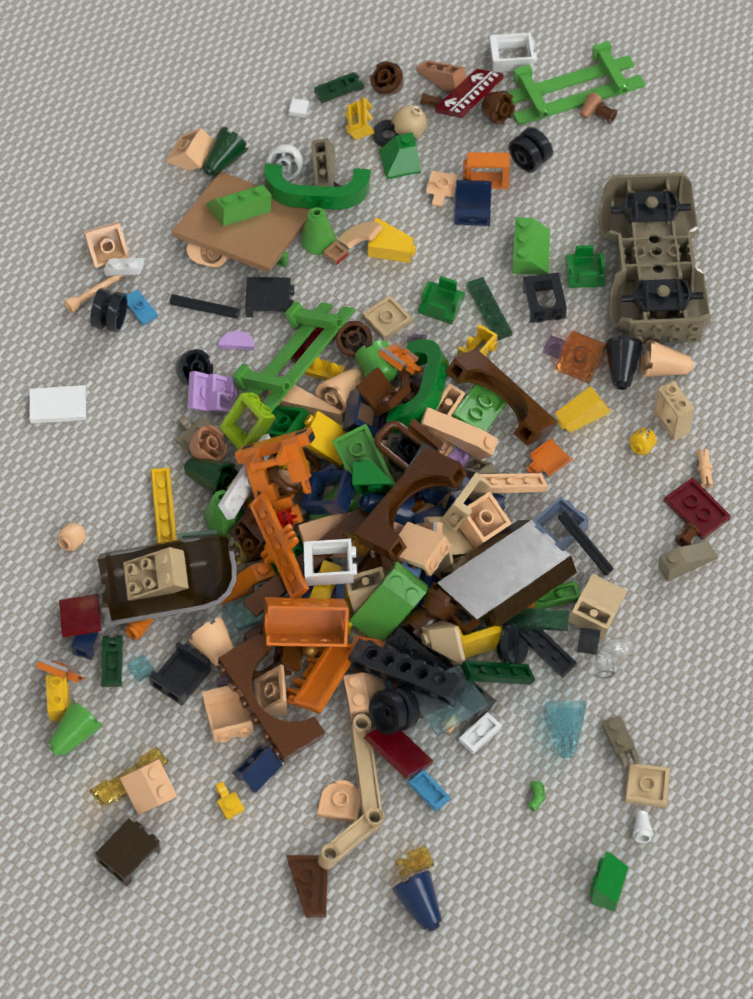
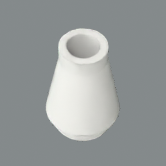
(642, 828)

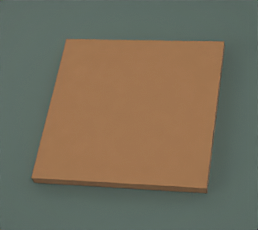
(252, 241)

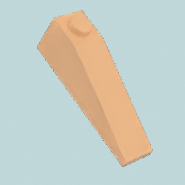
(302, 399)
(463, 435)

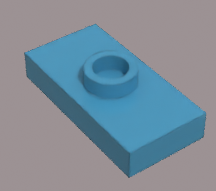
(140, 308)
(429, 790)

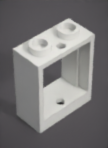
(508, 41)
(329, 547)

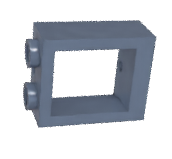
(559, 506)

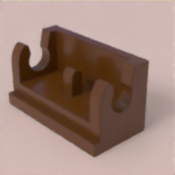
(289, 657)

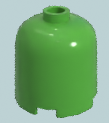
(369, 359)

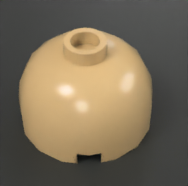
(410, 120)

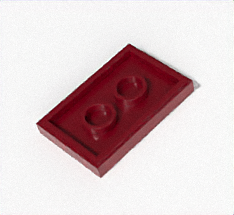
(697, 507)
(80, 615)
(399, 752)

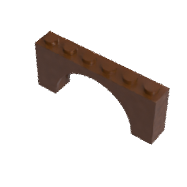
(478, 369)
(426, 471)
(284, 736)

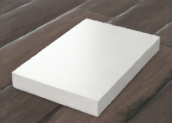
(58, 404)

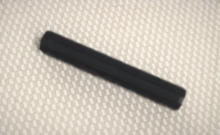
(204, 306)
(584, 541)

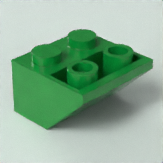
(608, 882)

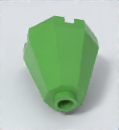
(215, 518)

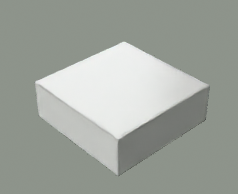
(299, 108)

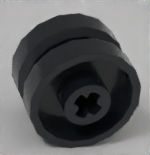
(530, 149)
(108, 310)
(394, 710)

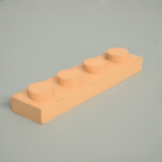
(516, 483)

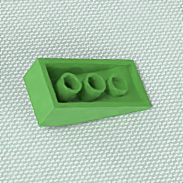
(360, 445)
(389, 603)

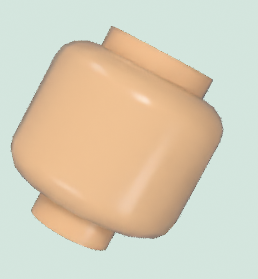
(71, 537)

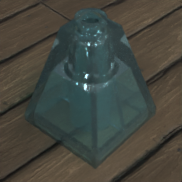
(565, 724)

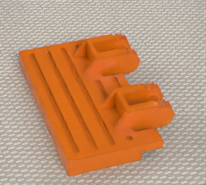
(321, 678)

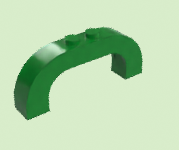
(316, 196)
(431, 385)

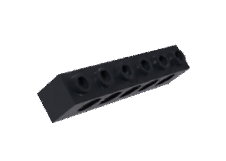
(407, 642)
(396, 673)

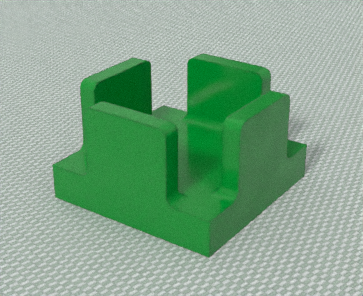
(585, 268)
(441, 300)

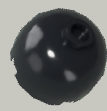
(191, 361)
(404, 448)

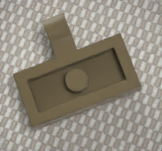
(184, 438)

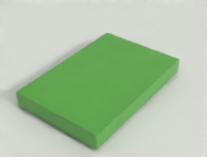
(479, 407)

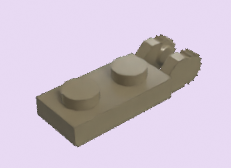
(620, 740)

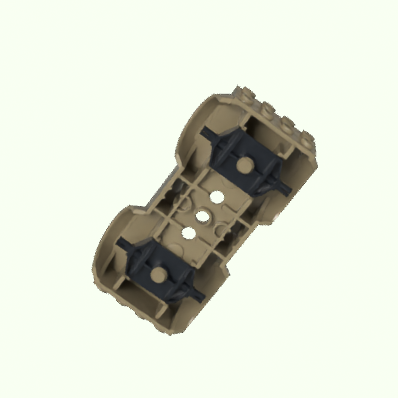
(647, 303)

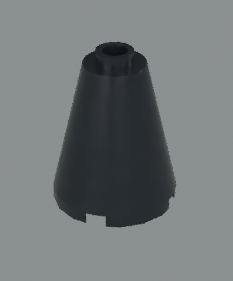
(623, 360)

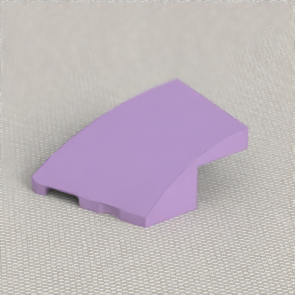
(211, 392)

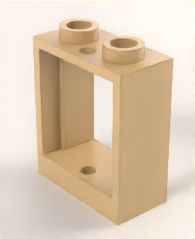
(675, 407)

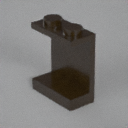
(127, 850)

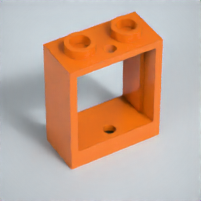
(499, 180)

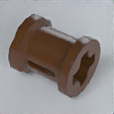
(606, 112)
(687, 534)

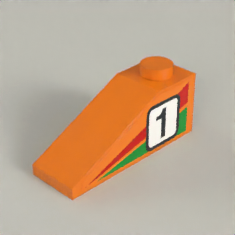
(250, 581)

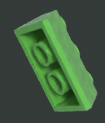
(241, 205)
(530, 247)

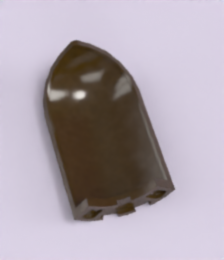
(210, 577)

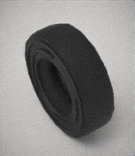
(378, 130)

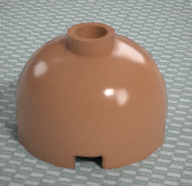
(207, 444)

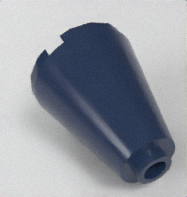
(371, 499)
(420, 900)

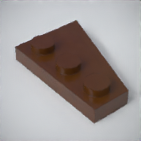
(310, 884)

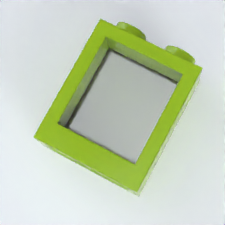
(234, 432)

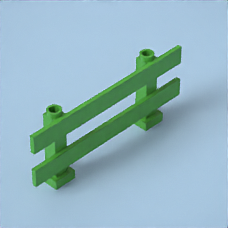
(533, 91)
(310, 320)

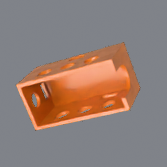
(305, 622)

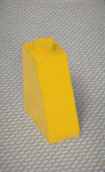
(391, 244)
(582, 410)

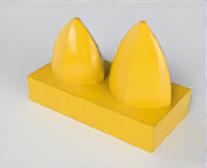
(323, 369)

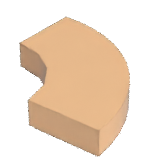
(359, 233)

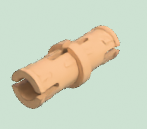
(705, 468)

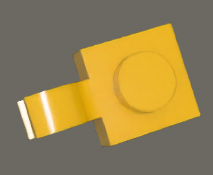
(229, 803)

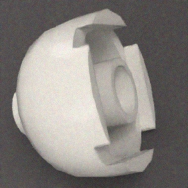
(289, 157)

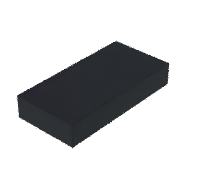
(588, 641)

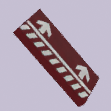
(469, 93)

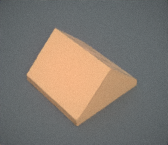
(271, 691)

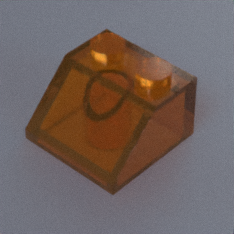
(581, 356)

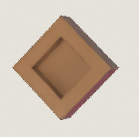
(336, 253)

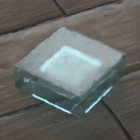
(140, 668)

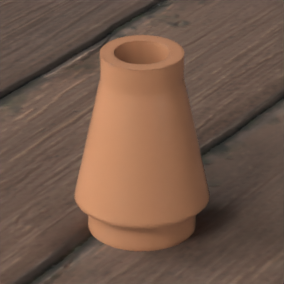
(590, 104)

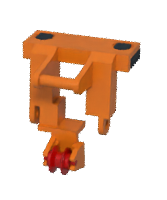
(290, 453)

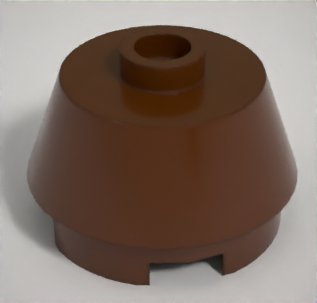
(387, 78)
(498, 106)
(352, 337)
(439, 603)
(418, 619)

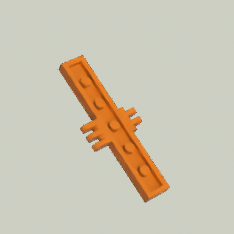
(279, 546)

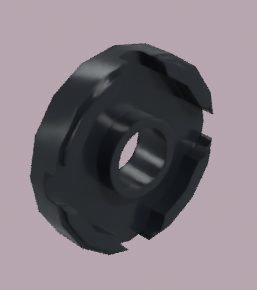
(510, 643)

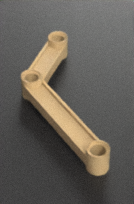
(368, 795)

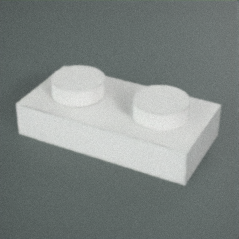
(124, 266)
(480, 733)

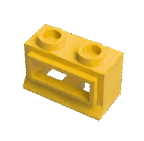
(360, 129)
(483, 335)
(57, 696)

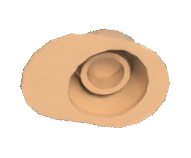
(205, 256)

